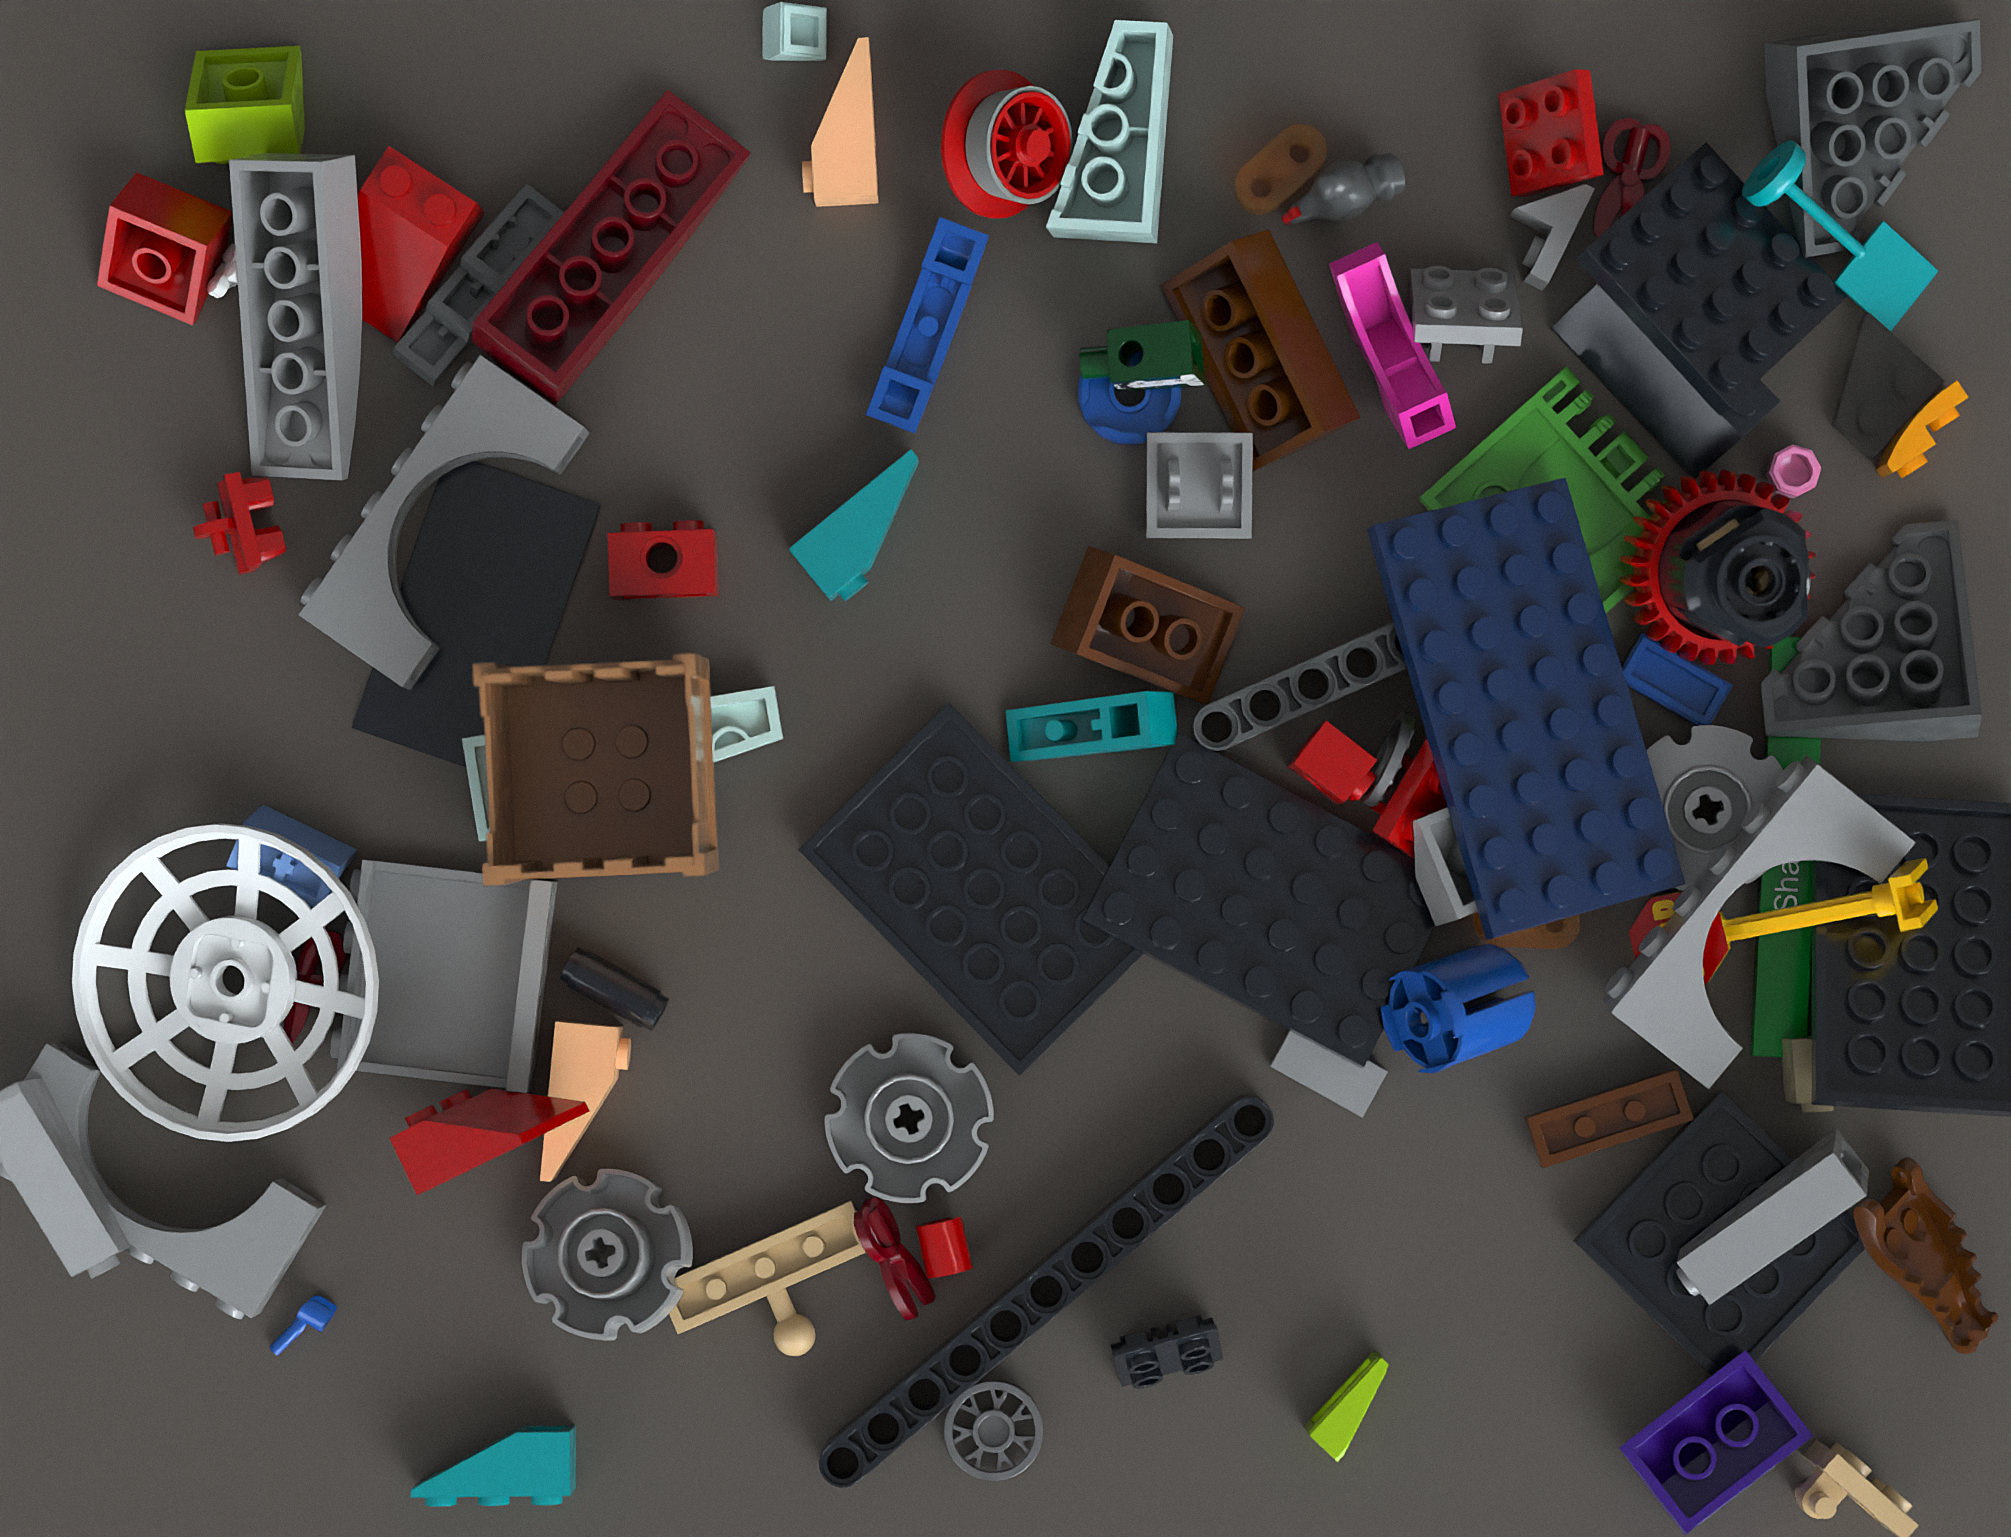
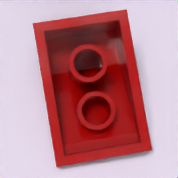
(408, 239)
(475, 1131)

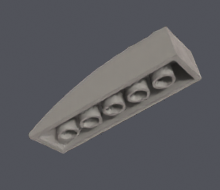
(299, 309)

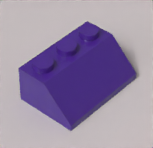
(1715, 1442)

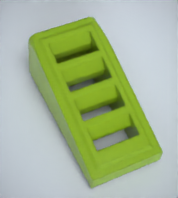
(1343, 1412)

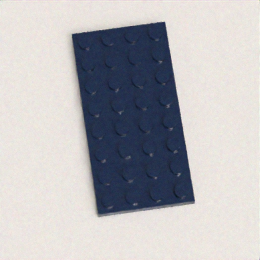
(1525, 707)

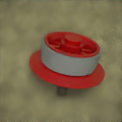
(1004, 144)

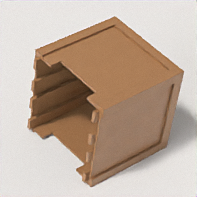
(599, 769)

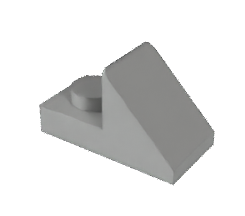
(1557, 219)

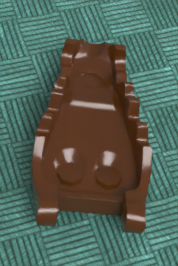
(1922, 1250)

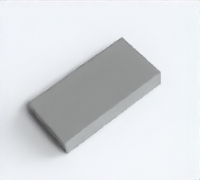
(1328, 1073)

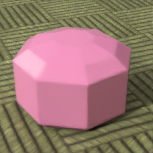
(1793, 471)

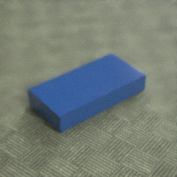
(1674, 682)

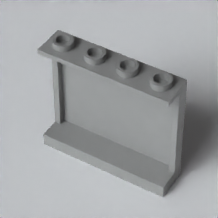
(454, 972)

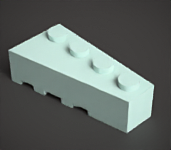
(1119, 153)

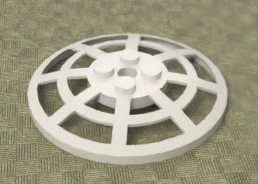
(199, 986)

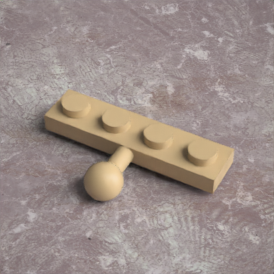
(767, 1270)

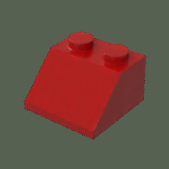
(162, 247)

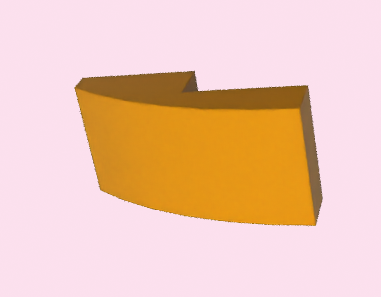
(1907, 446)

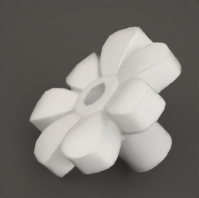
(225, 275)

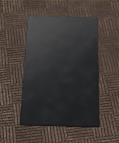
(484, 589)

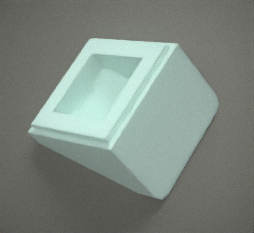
(794, 32)

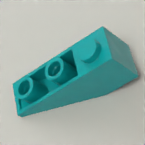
(523, 1463)

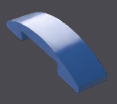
(928, 325)

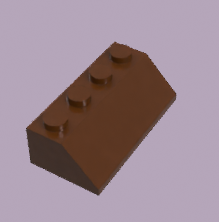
(1261, 348)

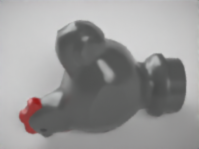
(1348, 189)

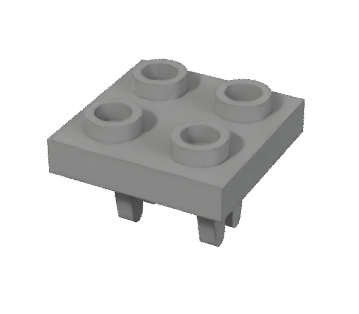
(1464, 309)
(1199, 485)

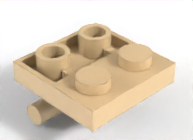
(1844, 1474)

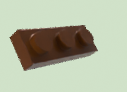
(1609, 1118)

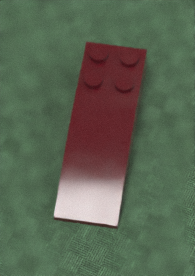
(608, 248)

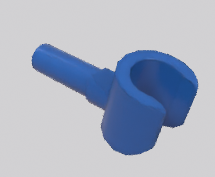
(315, 1312)

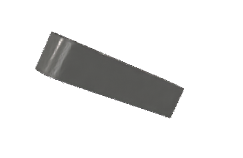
(1290, 700)

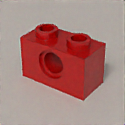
(691, 577)
(1334, 764)

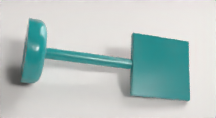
(1885, 269)

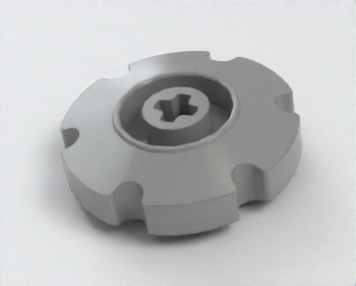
(1715, 765)
(871, 1097)
(639, 1278)

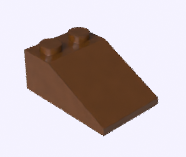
(1147, 625)

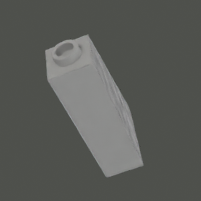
(57, 1180)
(1774, 1218)

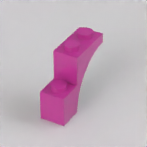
(1386, 341)

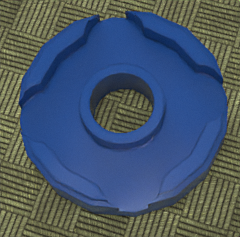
(1122, 423)

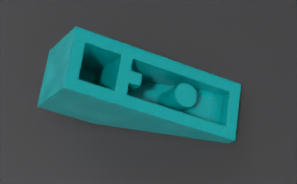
(850, 538)
(1092, 726)

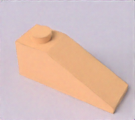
(845, 146)
(582, 1069)

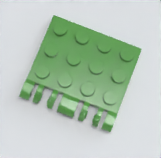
(1541, 448)

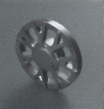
(1389, 757)
(993, 1430)

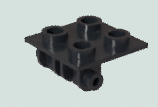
(1147, 1362)

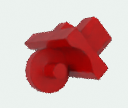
(237, 500)

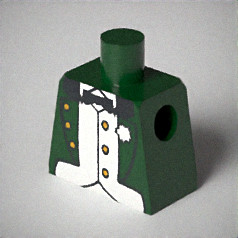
(1169, 359)

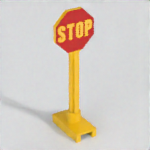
(1897, 897)

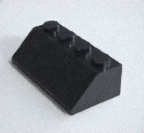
(1653, 387)

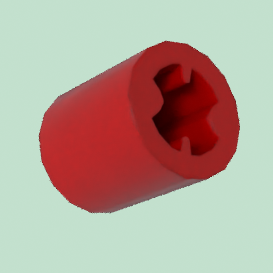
(944, 1247)

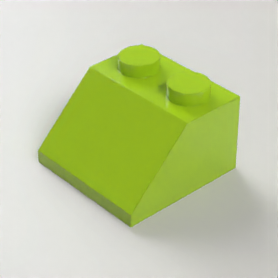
(245, 103)

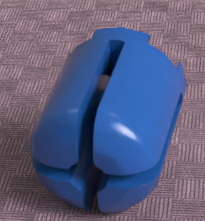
(1451, 1030)

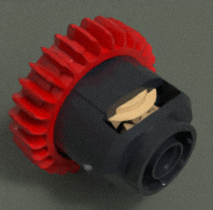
(1720, 565)

